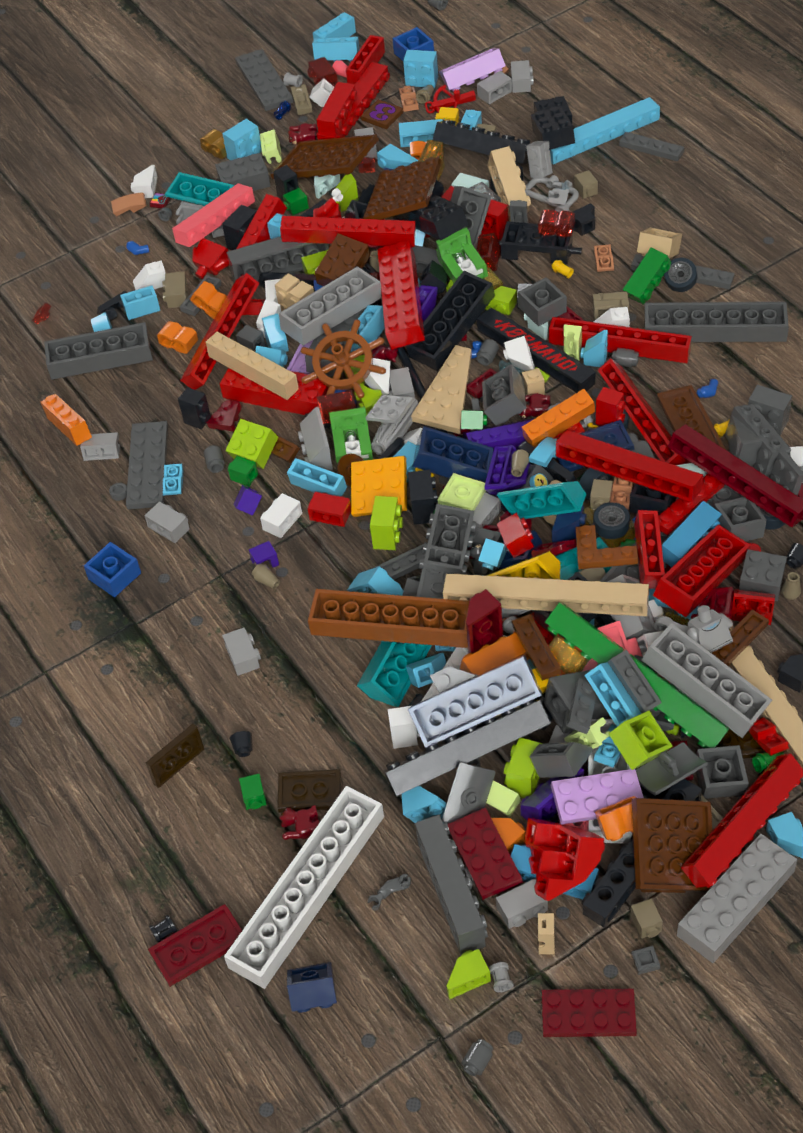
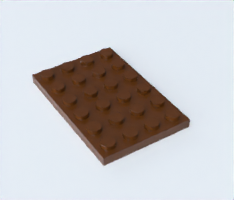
(328, 156)
(403, 189)

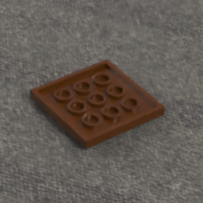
(665, 838)

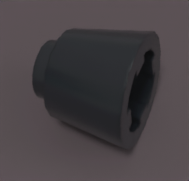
(795, 556)
(242, 743)

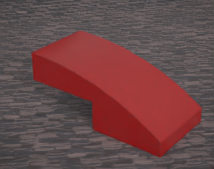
(765, 735)

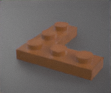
(592, 557)

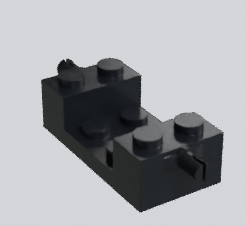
(522, 236)

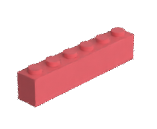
(212, 215)

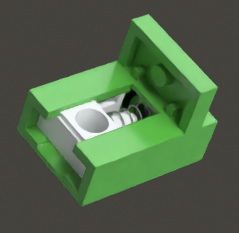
(459, 255)
(351, 433)

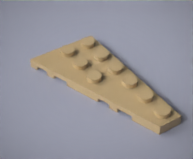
(446, 394)

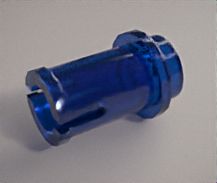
(282, 110)

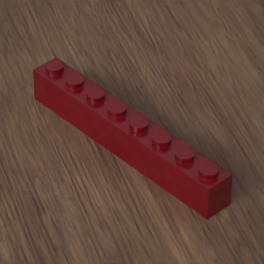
(737, 475)

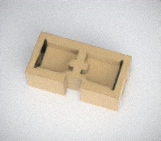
(546, 933)

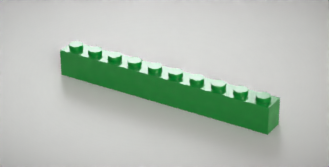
(674, 703)

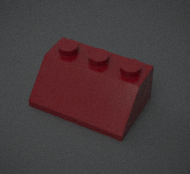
(483, 621)

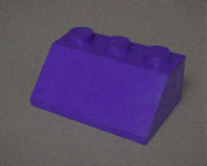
(542, 803)

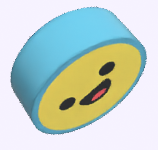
(538, 480)

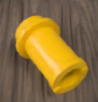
(563, 269)
(721, 428)

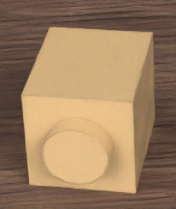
(533, 382)

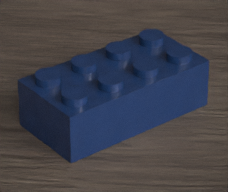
(451, 454)

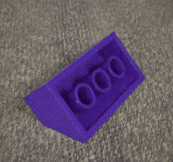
(499, 435)

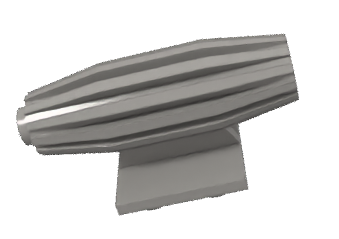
(396, 419)

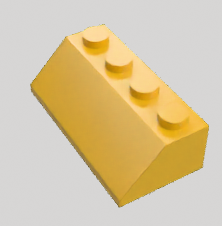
(542, 566)

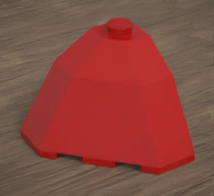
(561, 856)

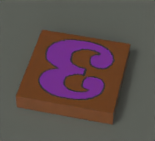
(382, 114)

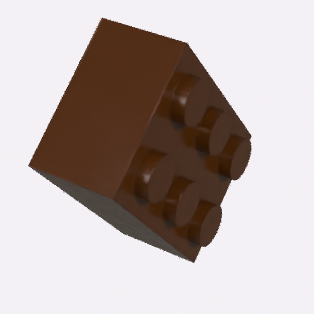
(341, 258)

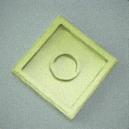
(462, 492)

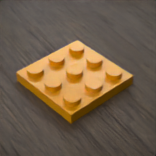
(377, 478)

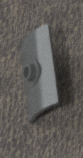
(669, 769)
(468, 791)

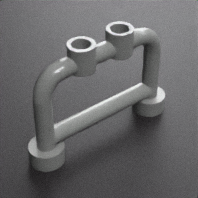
(548, 181)

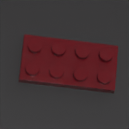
(484, 853)
(196, 945)
(588, 1013)

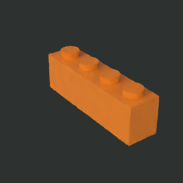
(559, 418)
(66, 419)
(494, 655)

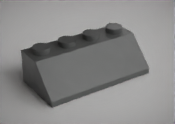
(475, 208)

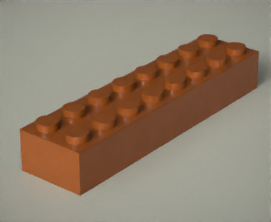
(389, 618)

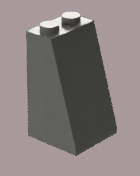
(560, 696)

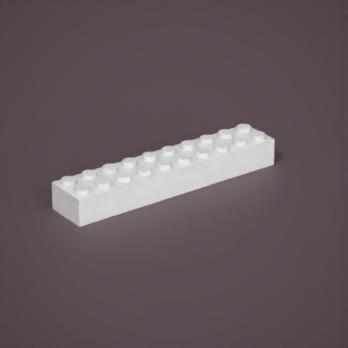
(304, 887)

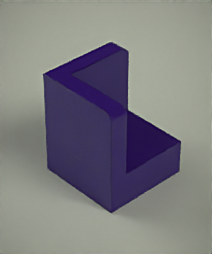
(247, 500)
(263, 553)

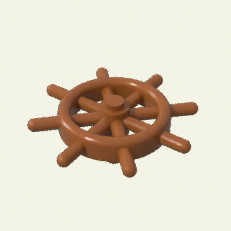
(343, 359)

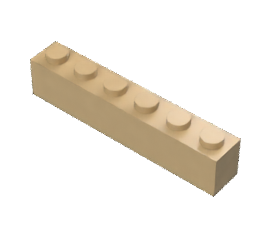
(252, 365)

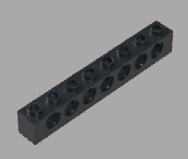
(604, 910)

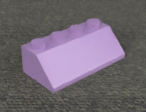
(472, 68)

